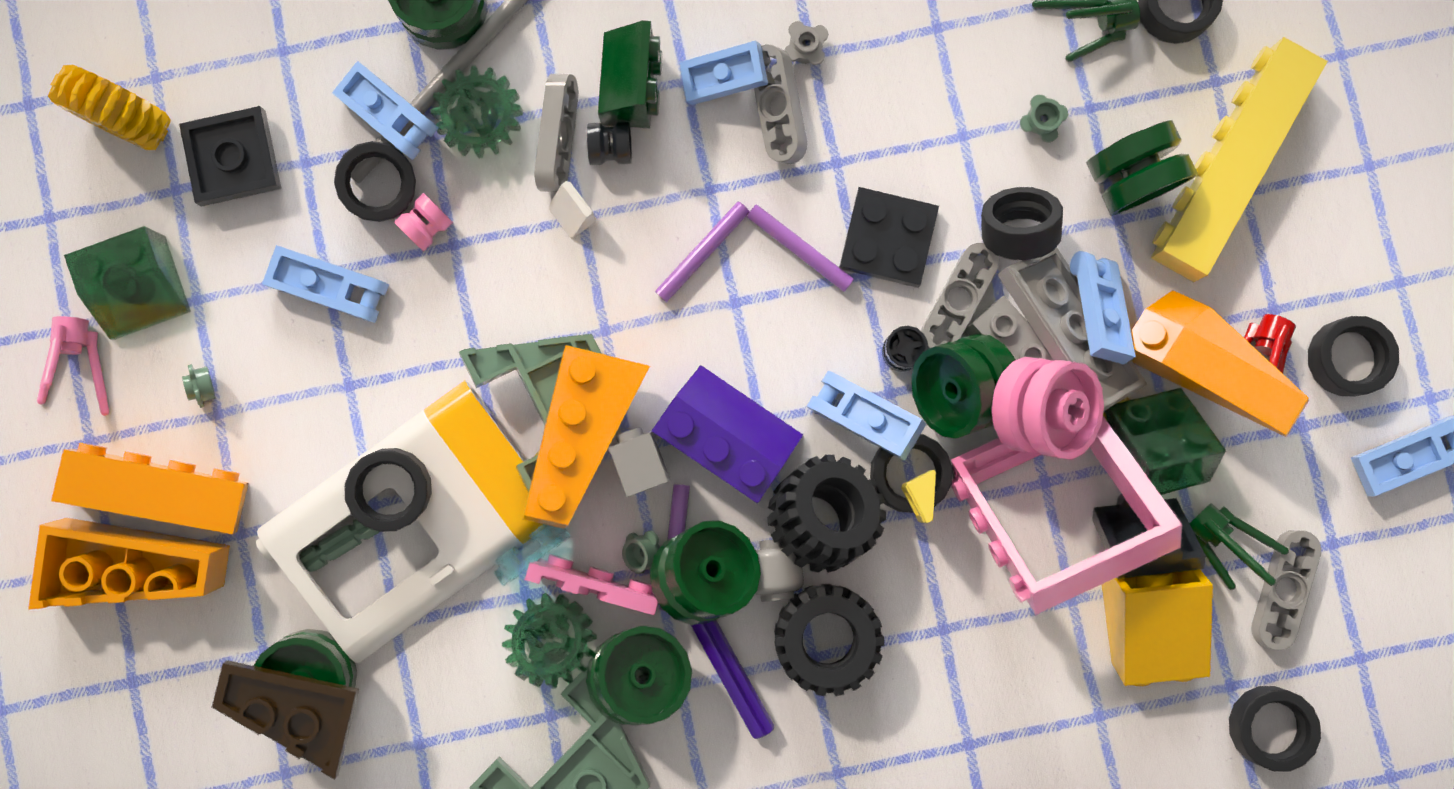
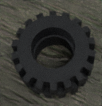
(848, 494)
(849, 670)

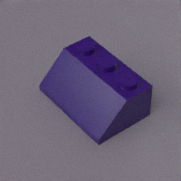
(727, 433)

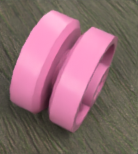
(1048, 407)

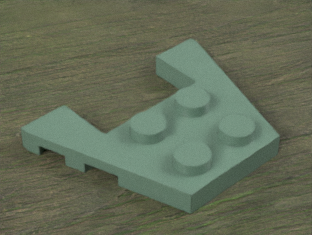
(537, 367)
(595, 761)

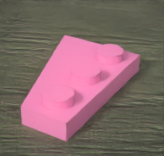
(597, 581)

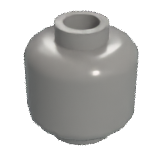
(778, 572)

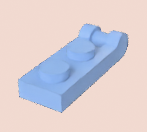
(384, 109)
(323, 283)
(1103, 307)
(867, 415)
(1406, 458)

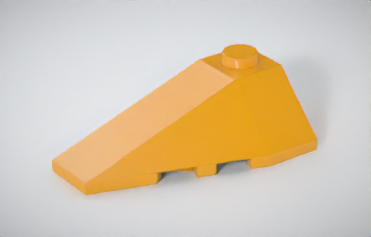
(1209, 357)

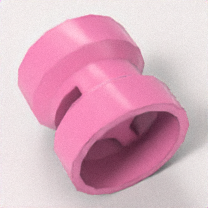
(416, 229)

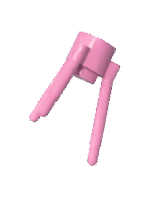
(69, 337)

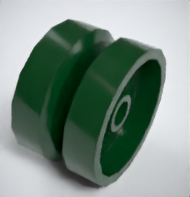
(441, 22)
(1139, 164)
(957, 384)
(705, 573)
(310, 655)
(664, 676)

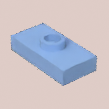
(723, 73)

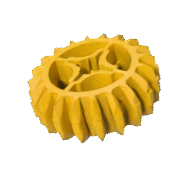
(109, 107)

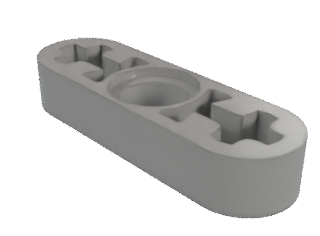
(792, 114)
(556, 132)
(964, 267)
(1289, 623)

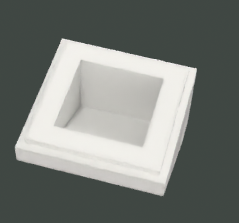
(571, 210)

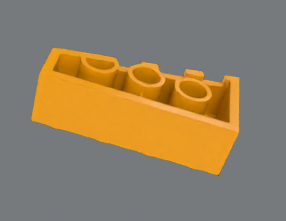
(581, 422)
(150, 490)
(115, 564)

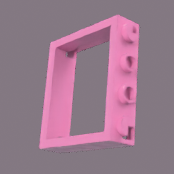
(1160, 539)

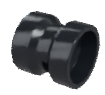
(600, 143)
(911, 345)

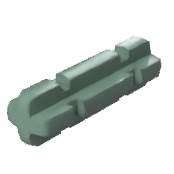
(335, 545)

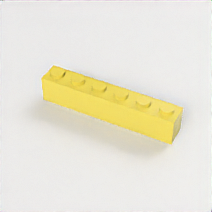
(1238, 159)

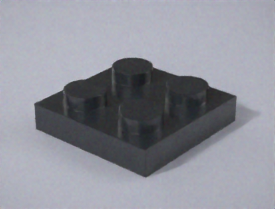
(230, 156)
(889, 237)

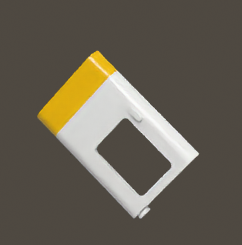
(469, 517)

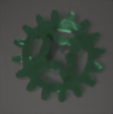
(462, 115)
(544, 622)

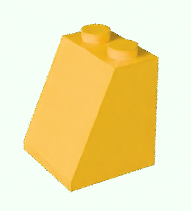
(1159, 627)

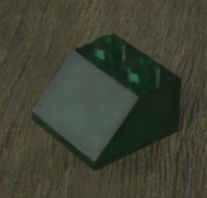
(128, 282)

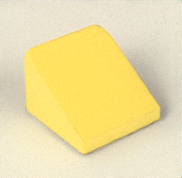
(920, 495)

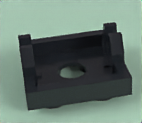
(1120, 523)

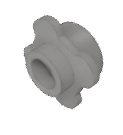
(812, 53)

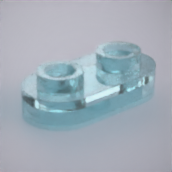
(516, 562)

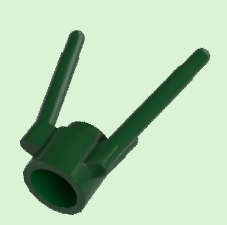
(1112, 15)
(1213, 527)

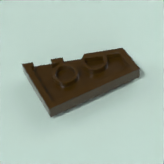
(293, 710)

